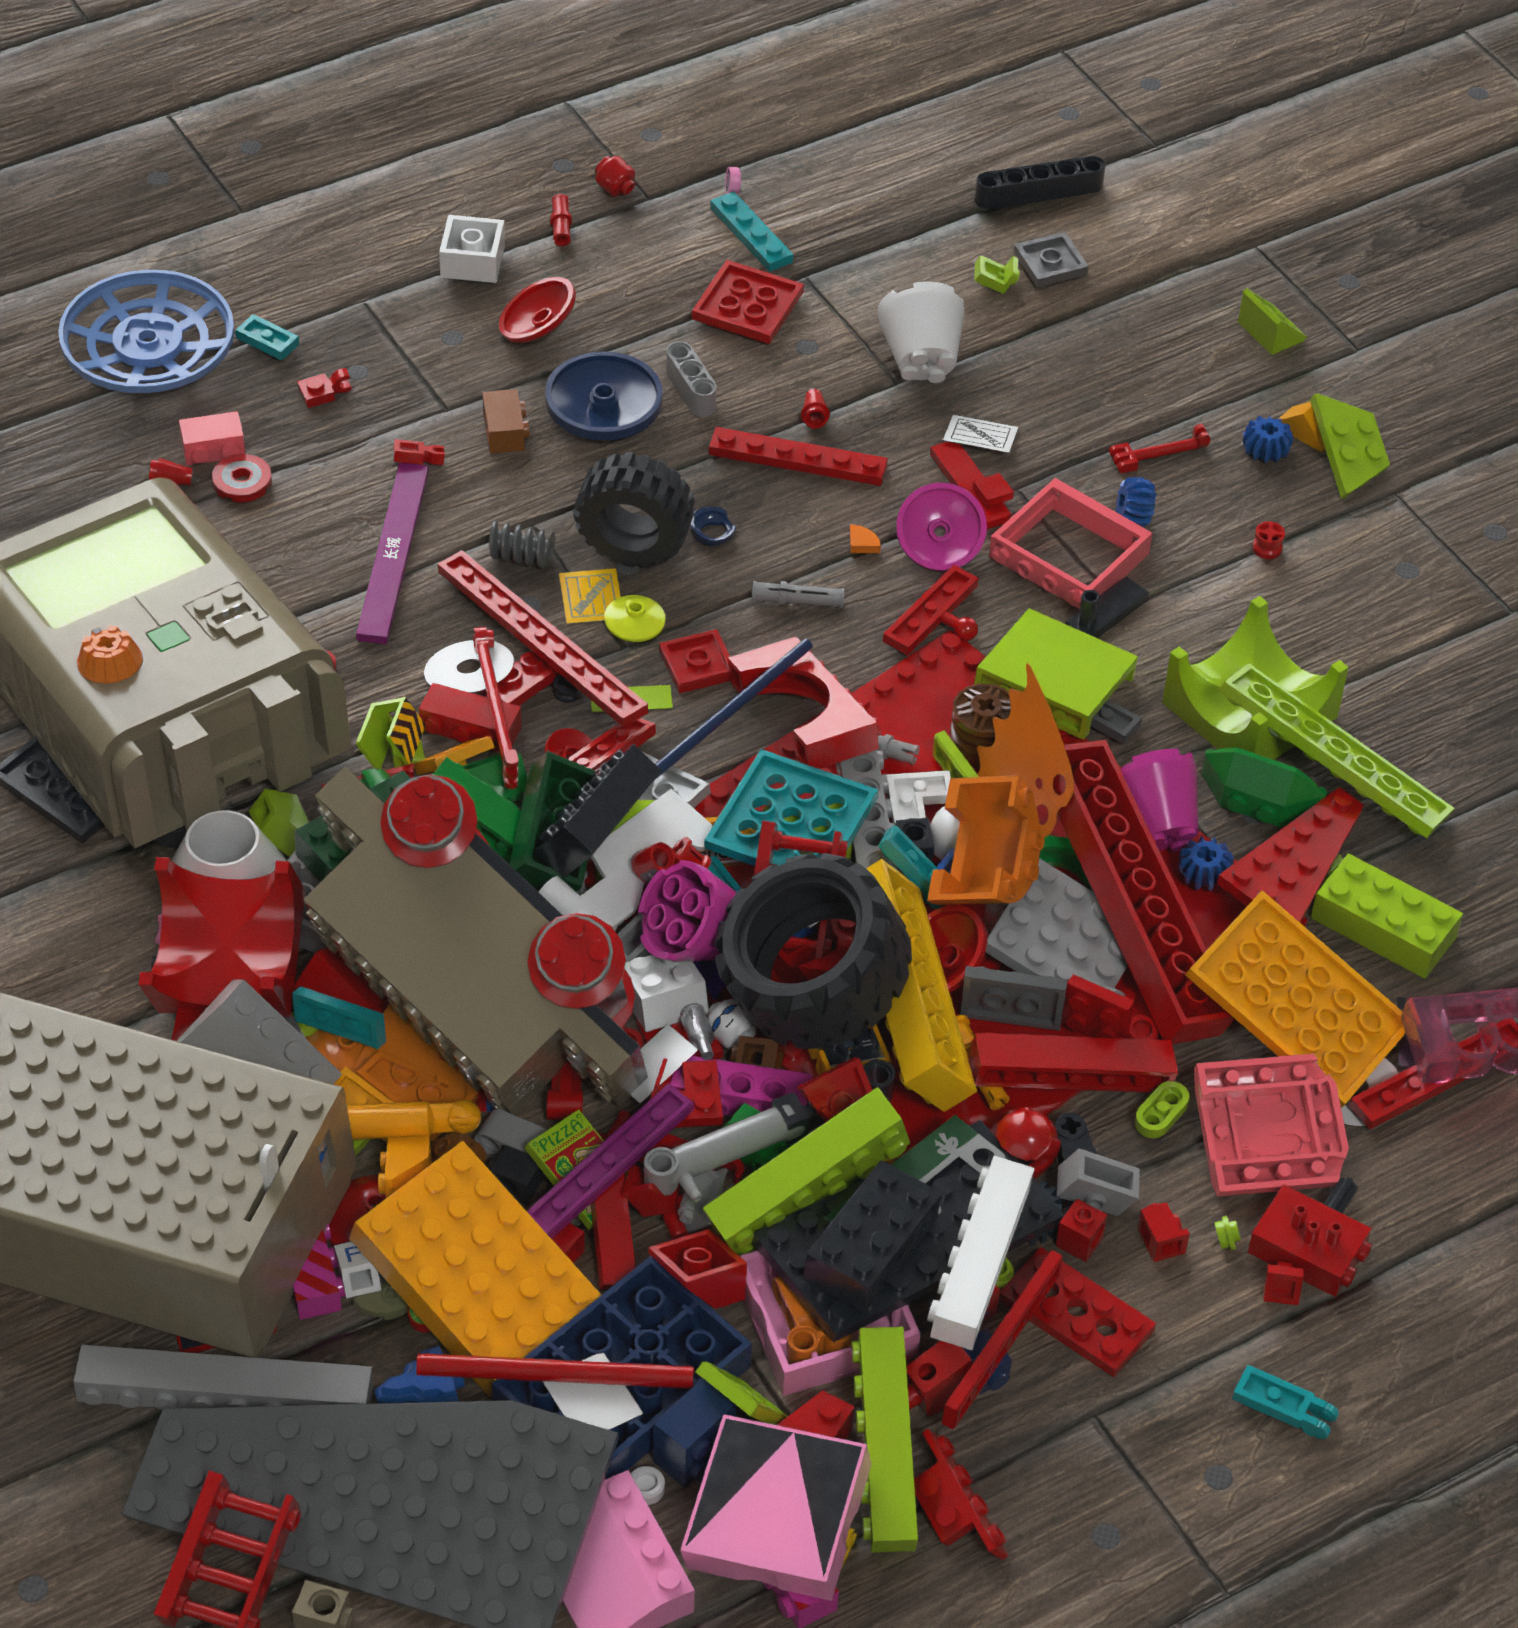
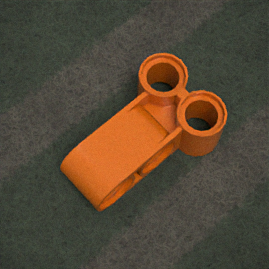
(803, 1328)

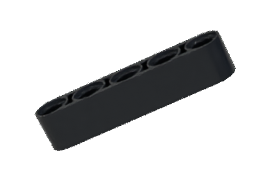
(1039, 182)

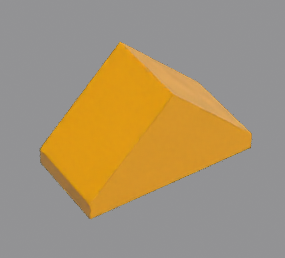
(1304, 425)

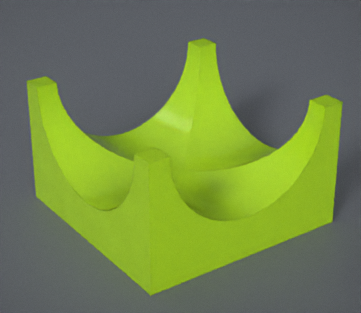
(1196, 699)

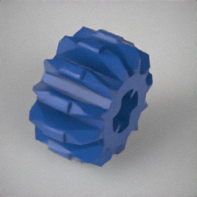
(1267, 439)
(1136, 500)
(1204, 862)

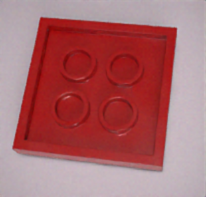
(747, 301)

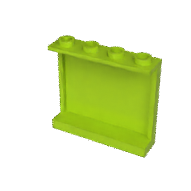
(1070, 666)

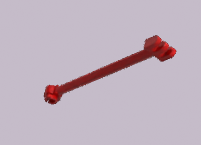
(482, 642)

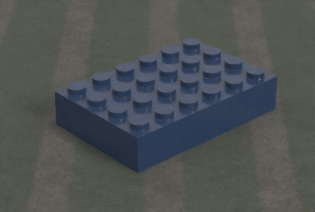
(638, 1321)

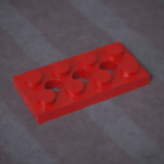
(1081, 1332)

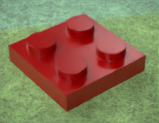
(1096, 1010)

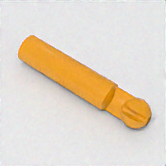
(412, 1119)

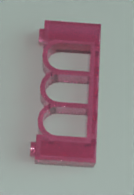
(1432, 1042)

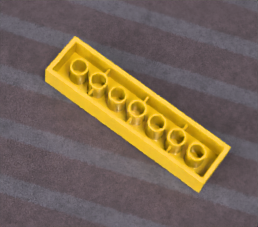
(923, 1016)

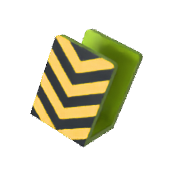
(383, 730)

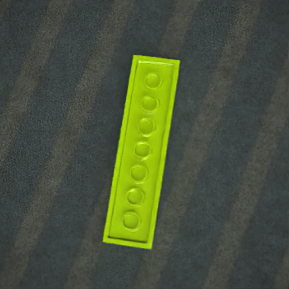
(1337, 750)

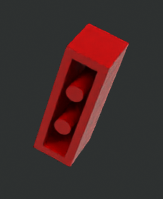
(464, 715)

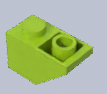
(278, 817)

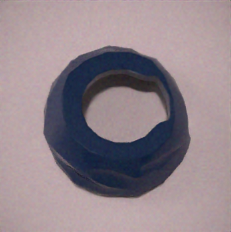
(711, 516)

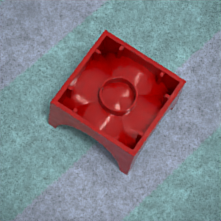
(225, 933)

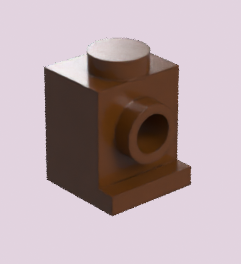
(750, 1047)

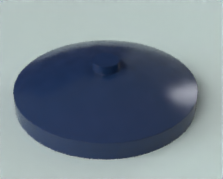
(603, 395)

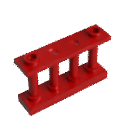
(773, 840)
(203, 1532)

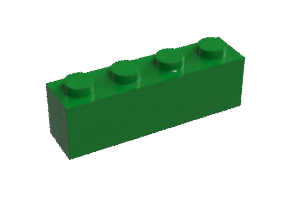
(495, 815)

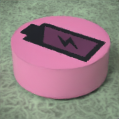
(733, 180)

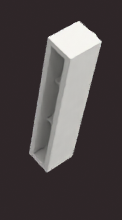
(981, 1253)

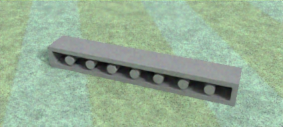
(213, 1381)

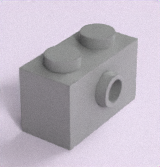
(1098, 1182)

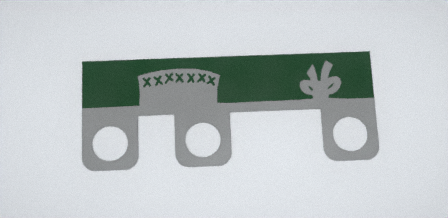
(937, 1151)

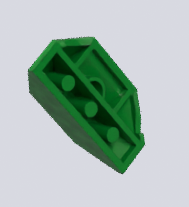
(1259, 786)

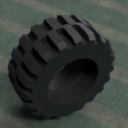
(641, 484)

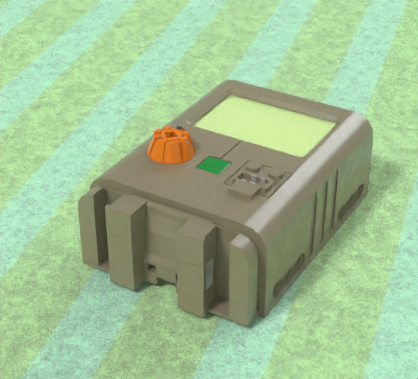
(159, 662)

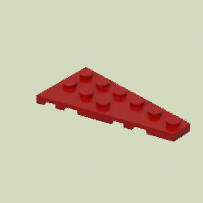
(1297, 857)

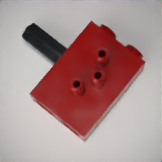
(1313, 1236)

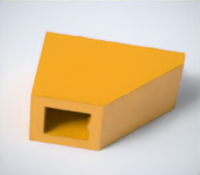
(403, 1161)

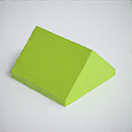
(1267, 323)

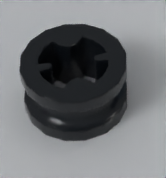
(562, 694)

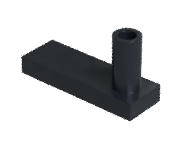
(1104, 611)

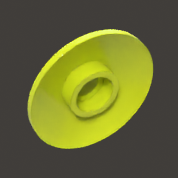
(634, 618)

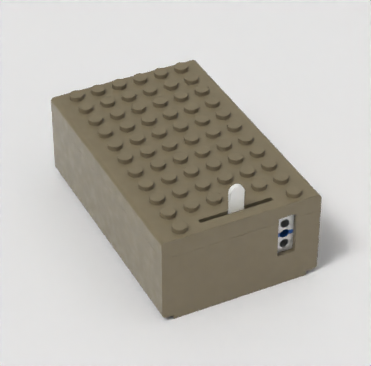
(161, 1175)

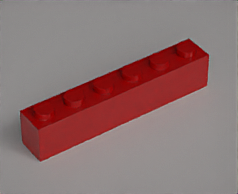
(1071, 1062)

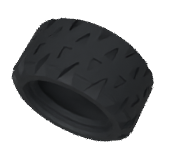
(780, 905)

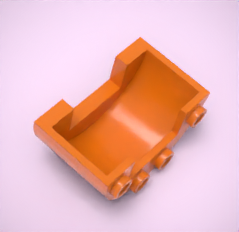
(994, 844)

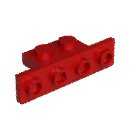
(951, 1502)

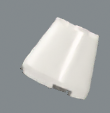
(923, 329)

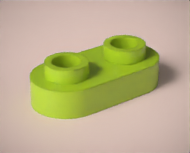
(1159, 1111)

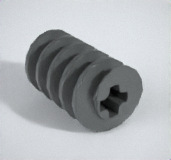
(521, 546)

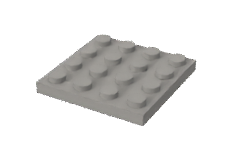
(1058, 933)

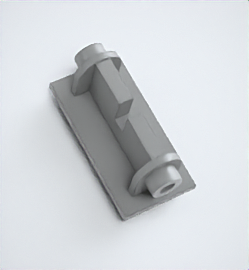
(692, 1212)

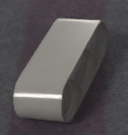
(691, 379)
(506, 1129)

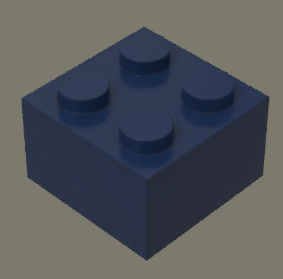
(688, 1432)

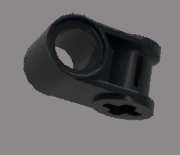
(1073, 1135)

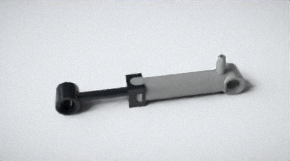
(784, 1121)

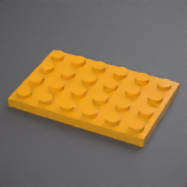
(1298, 995)

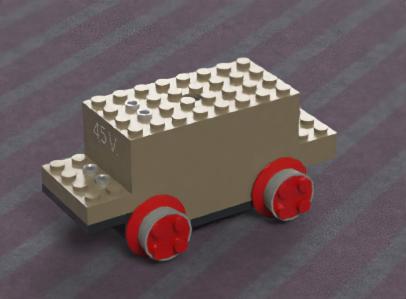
(471, 945)

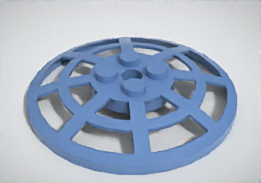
(134, 330)

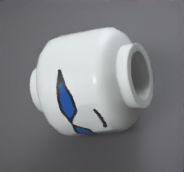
(729, 1022)

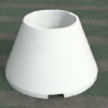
(227, 847)

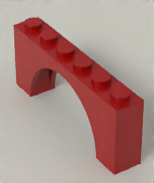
(842, 728)

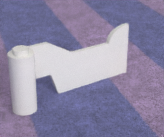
(620, 889)

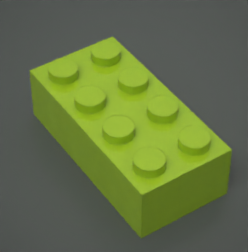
(1386, 915)

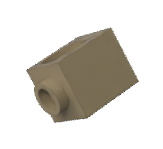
(319, 1597)

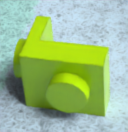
(996, 275)

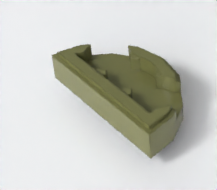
(381, 1303)

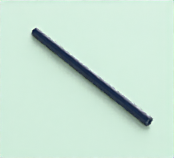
(733, 705)

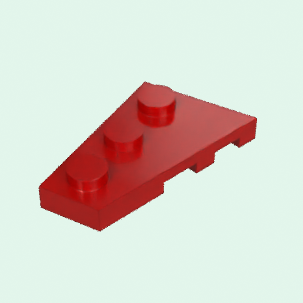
(836, 1088)

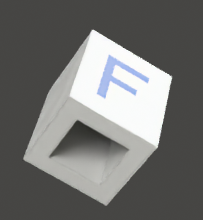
(356, 1271)

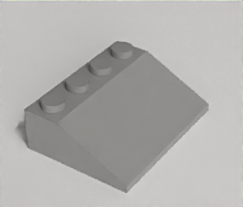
(250, 1029)

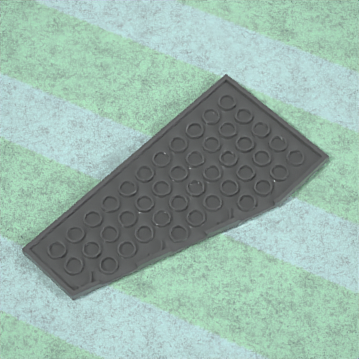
(408, 1502)

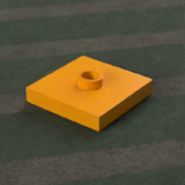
(456, 754)

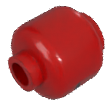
(615, 176)

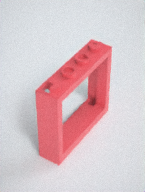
(1084, 512)

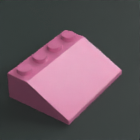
(626, 1566)

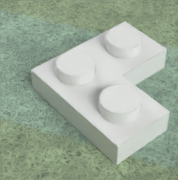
(914, 790)

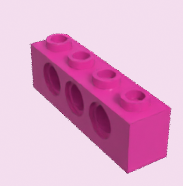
(749, 1084)

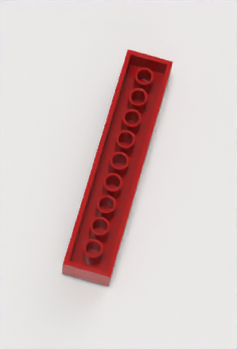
(1137, 894)

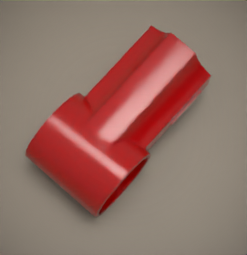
(565, 1094)

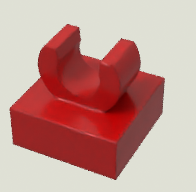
(1283, 1283)

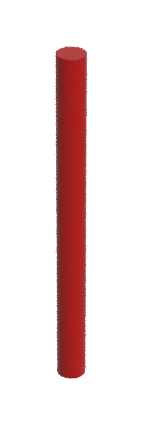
(554, 1370)

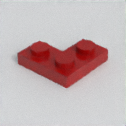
(703, 1089)

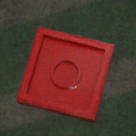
(696, 660)

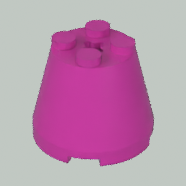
(1166, 795)
(684, 912)

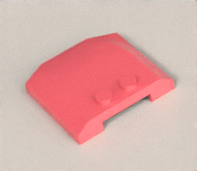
(1270, 1124)

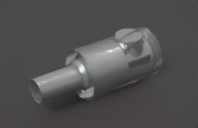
(698, 1029)

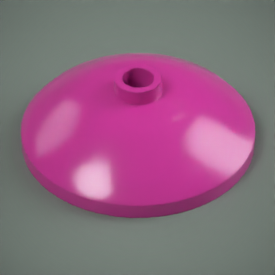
(945, 508)

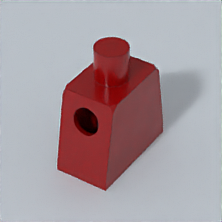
(936, 1376)

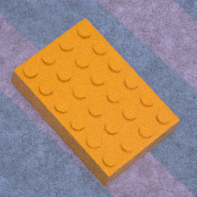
(472, 1261)

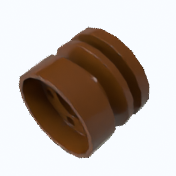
(974, 717)

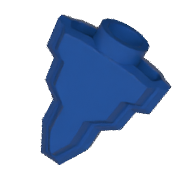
(419, 1389)

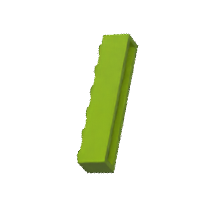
(887, 1432)

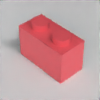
(211, 437)

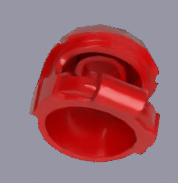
(1029, 1137)

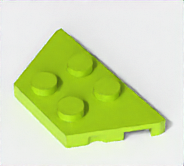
(1350, 443)

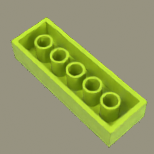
(810, 1170)

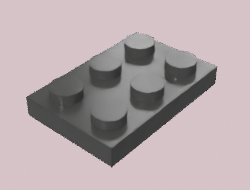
(1013, 998)

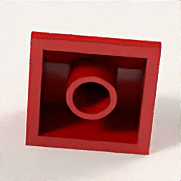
(704, 1267)

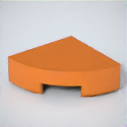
(863, 540)

